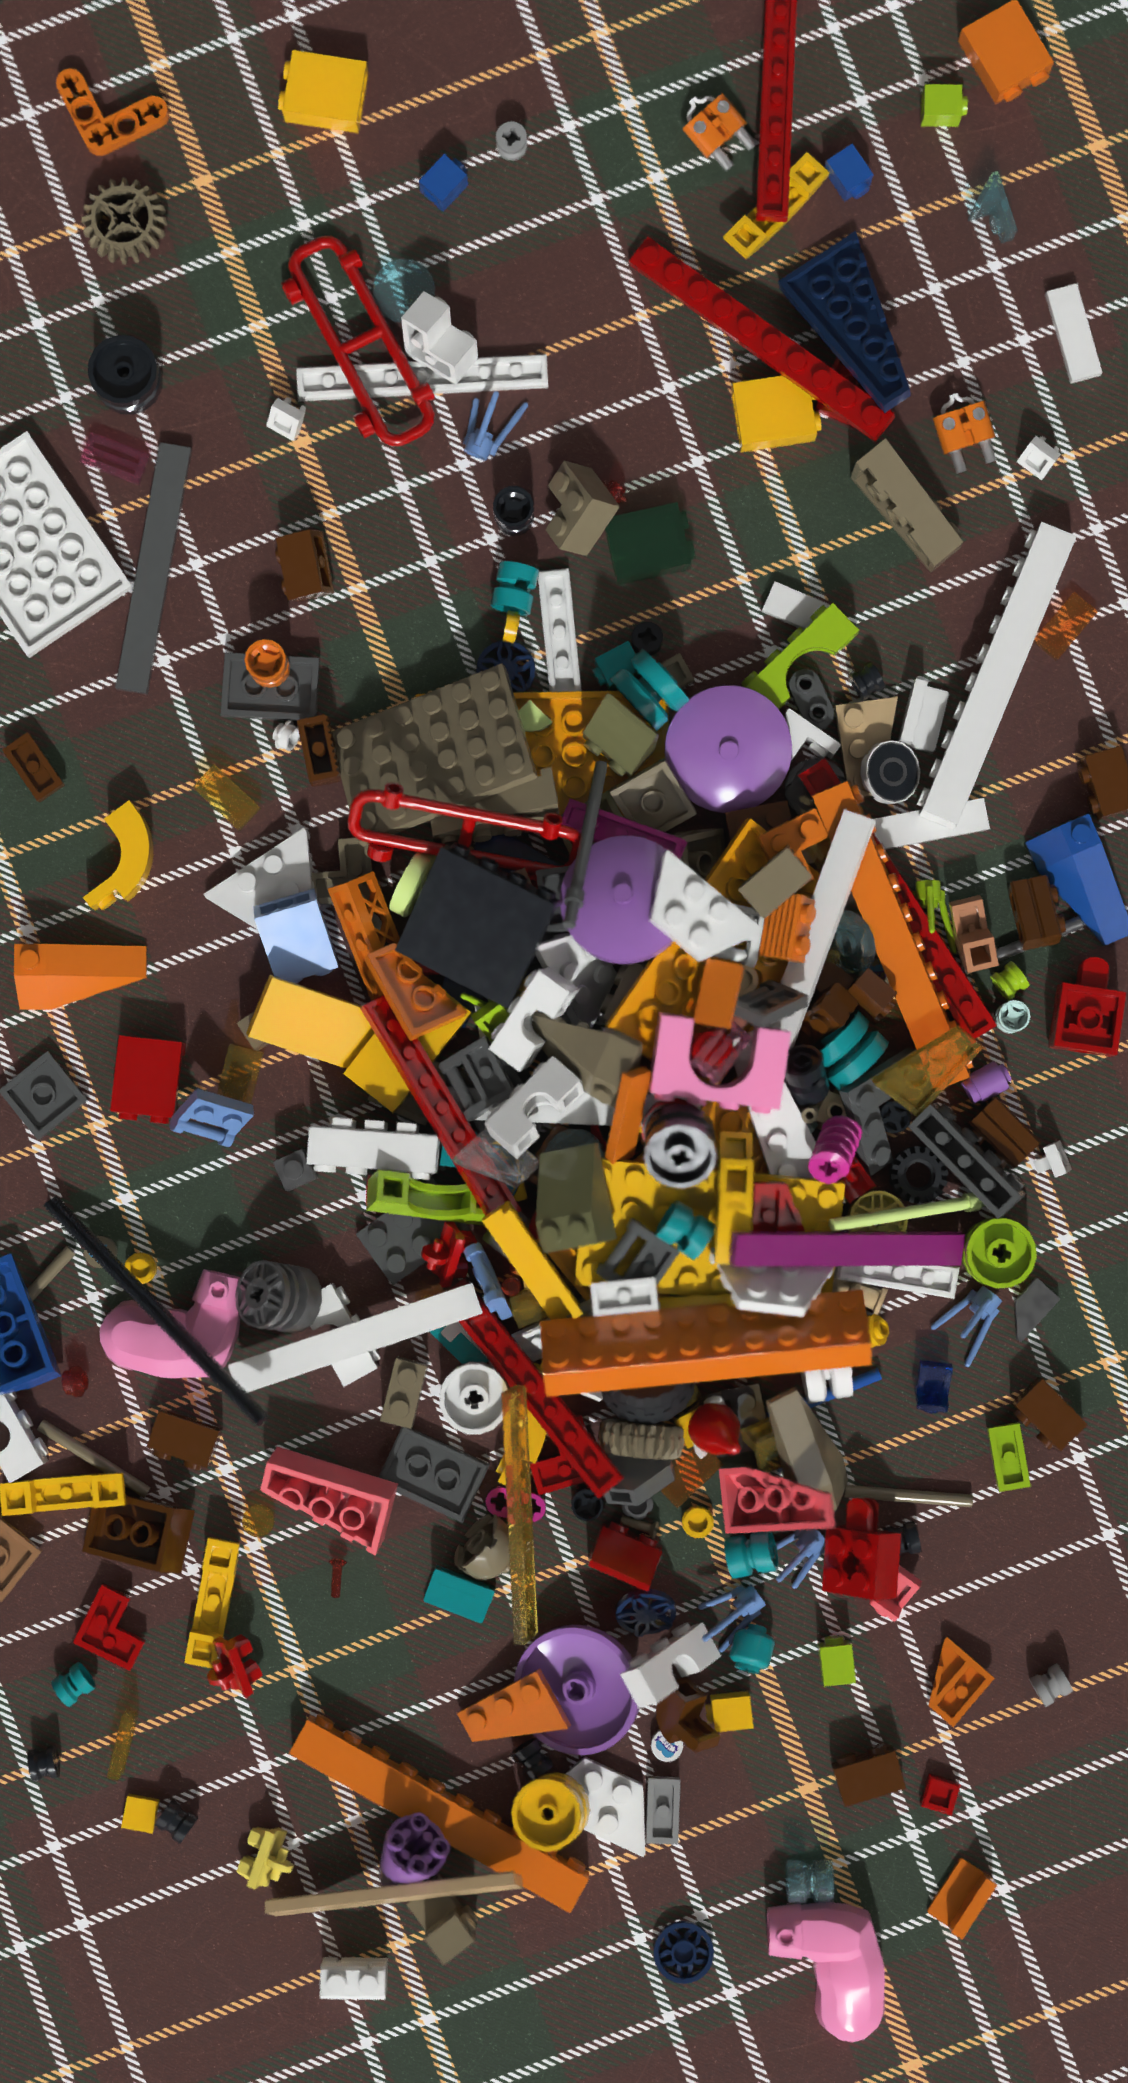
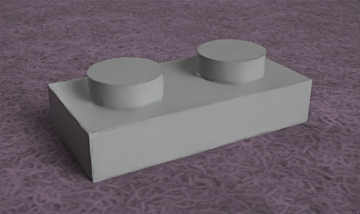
(663, 1810)

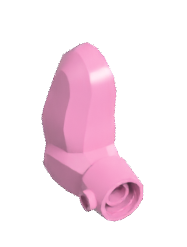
(141, 1345)
(844, 1962)

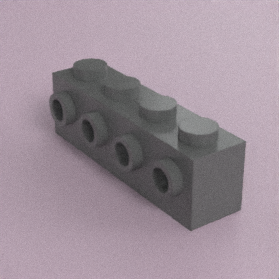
(967, 1159)

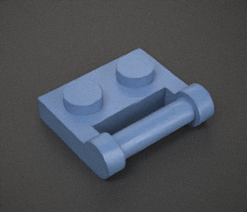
(214, 1110)
(487, 1278)

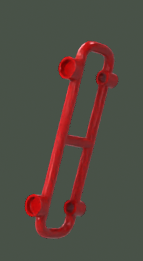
(369, 420)
(392, 797)

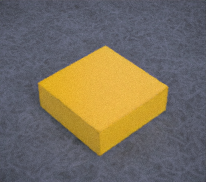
(140, 1813)

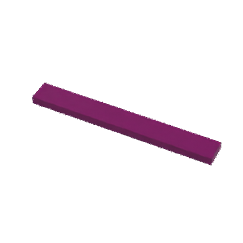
(846, 1248)

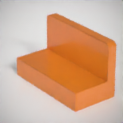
(718, 994)
(962, 1897)

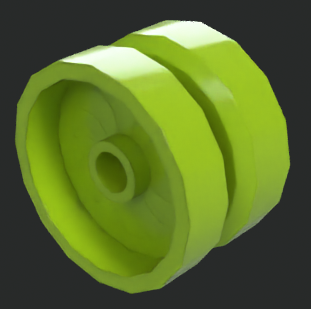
(1017, 1252)

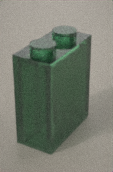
(649, 543)

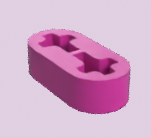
(491, 1506)

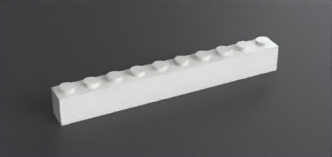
(997, 675)

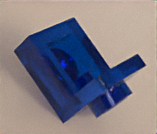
(933, 1386)

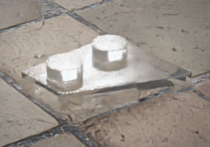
(493, 1160)

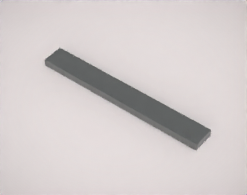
(153, 568)

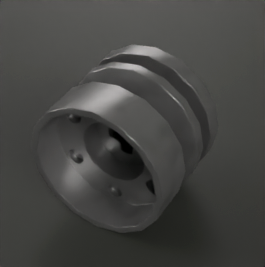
(278, 1296)

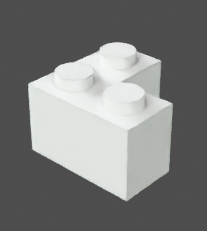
(435, 341)

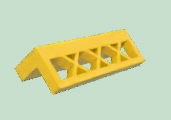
(531, 1263)

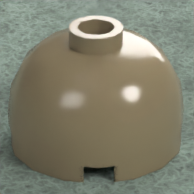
(486, 1550)

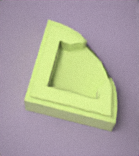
(533, 718)

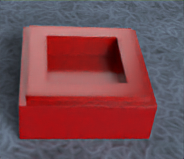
(940, 1794)

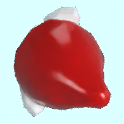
(714, 1429)

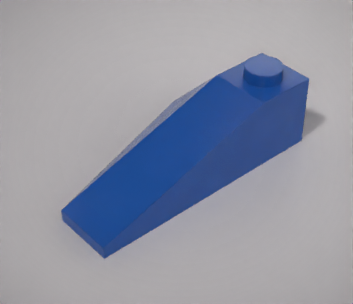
(1083, 877)
(24, 1347)

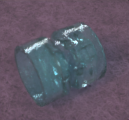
(809, 1881)

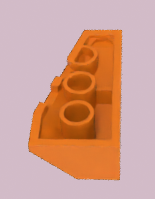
(65, 973)

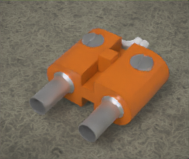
(715, 127)
(963, 429)

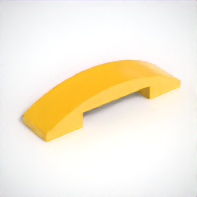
(750, 235)
(62, 1493)
(213, 1601)

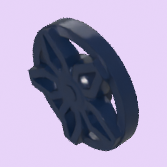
(509, 663)
(646, 1612)
(683, 1952)

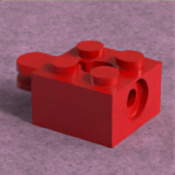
(1087, 1013)
(874, 1552)

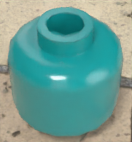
(752, 1649)

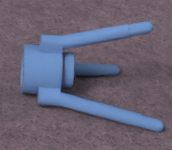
(480, 443)
(983, 1306)
(810, 1545)
(747, 1604)

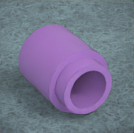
(987, 1082)

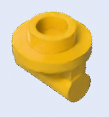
(878, 1330)

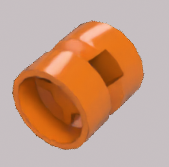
(267, 663)

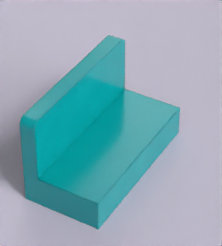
(459, 1594)

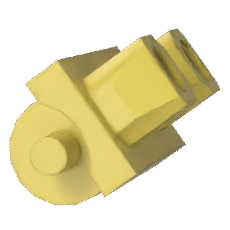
(269, 1860)

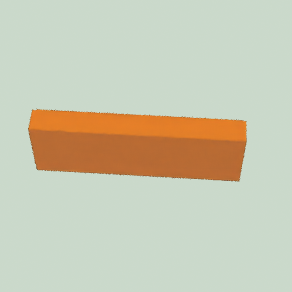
(628, 1114)

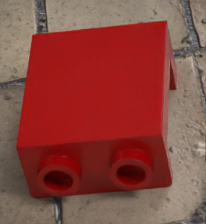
(146, 1078)

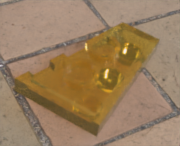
(929, 1070)

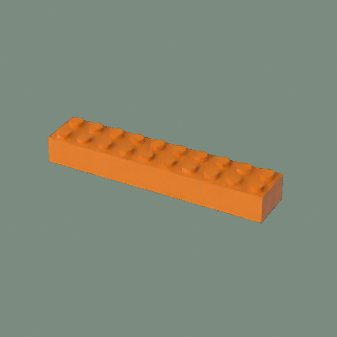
(701, 1344)

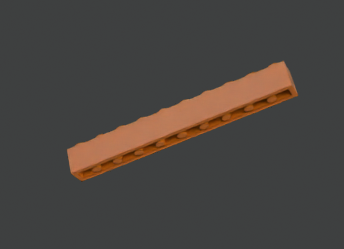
(889, 922)
(463, 1825)

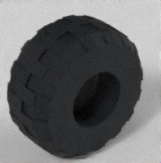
(649, 1404)

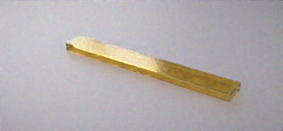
(519, 1514)

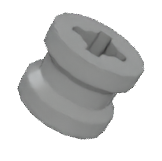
(511, 148)

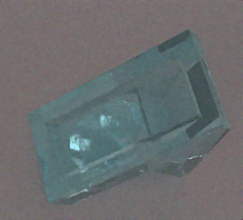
(995, 203)

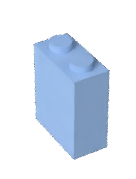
(295, 936)

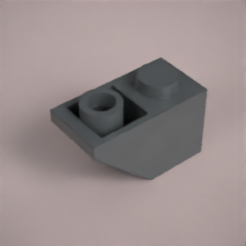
(641, 1479)

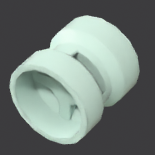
(1017, 1015)

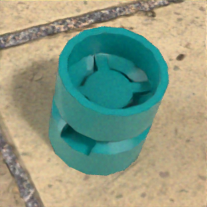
(516, 597)
(685, 1230)
(746, 1554)

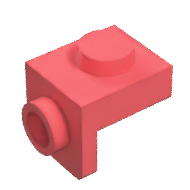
(907, 1587)

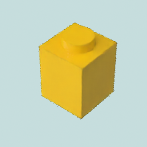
(730, 1711)

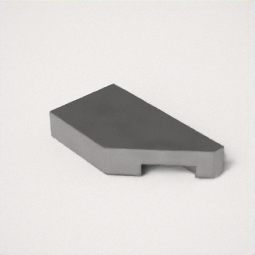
(1032, 1307)

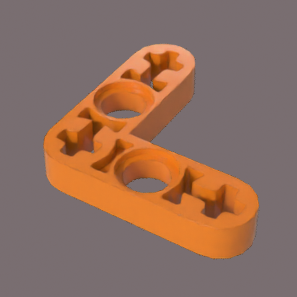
(98, 125)

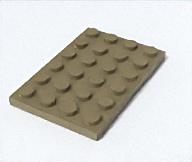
(438, 746)

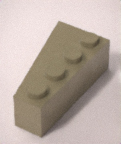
(906, 505)
(526, 800)

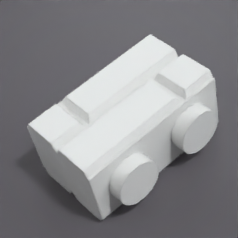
(353, 1978)

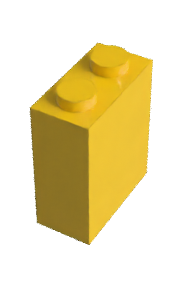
(324, 91)
(773, 414)

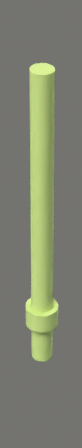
(967, 1202)

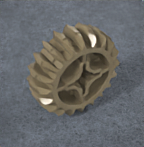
(137, 199)
(641, 1440)

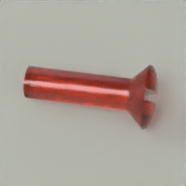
(511, 1286)
(336, 1576)

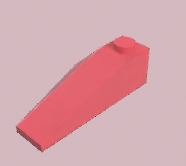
(770, 1503)

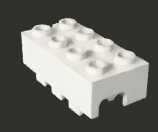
(373, 1148)

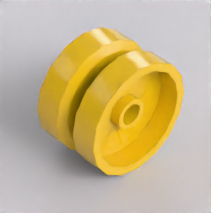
(535, 1823)

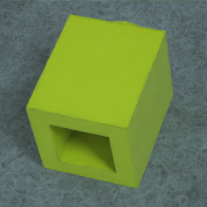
(942, 105)
(836, 1661)

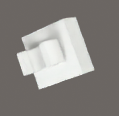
(286, 418)
(1039, 457)
(1054, 1159)

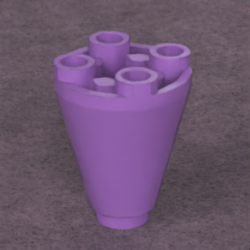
(412, 1850)

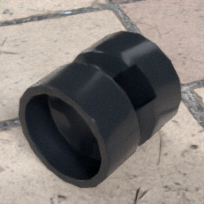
(513, 510)
(806, 1075)

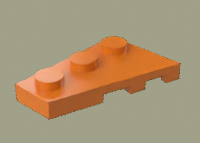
(412, 996)
(515, 1710)

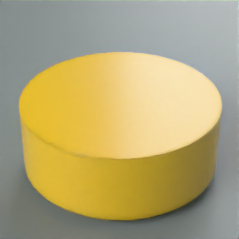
(511, 626)
(142, 1266)
(697, 1521)

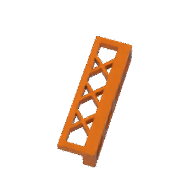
(356, 920)

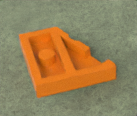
(957, 1683)

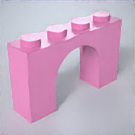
(756, 1087)

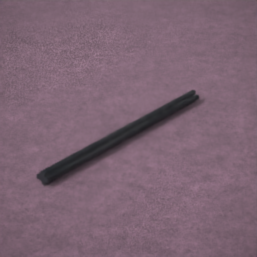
(153, 1307)

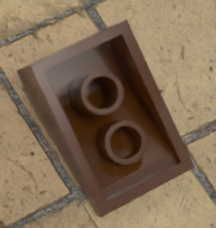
(141, 1534)

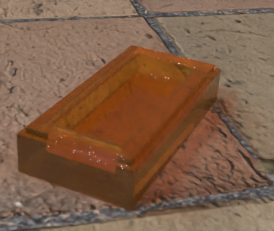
(1065, 626)
(690, 1476)

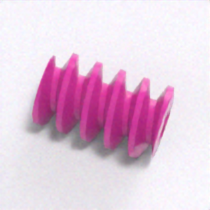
(835, 1149)

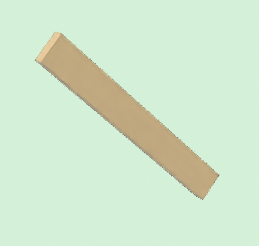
(394, 1893)

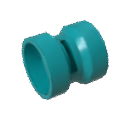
(73, 1684)

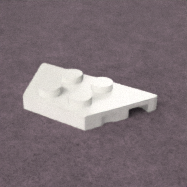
(272, 876)
(696, 913)
(583, 970)
(773, 1288)
(614, 1804)

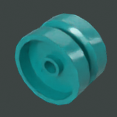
(652, 687)
(850, 1050)

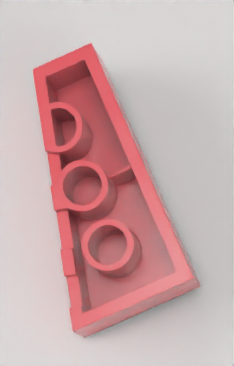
(332, 1495)

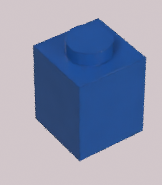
(849, 173)
(444, 182)

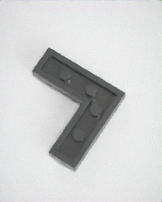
(862, 1103)

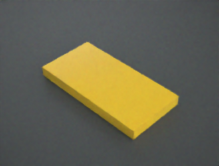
(309, 1022)
(377, 1073)

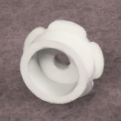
(286, 735)

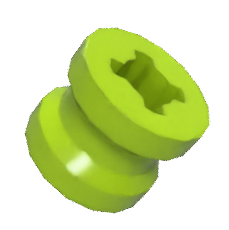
(1010, 981)

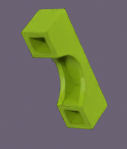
(826, 633)
(403, 1195)

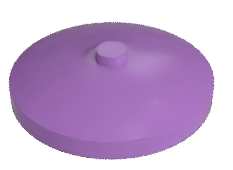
(728, 748)
(619, 901)
(586, 1679)

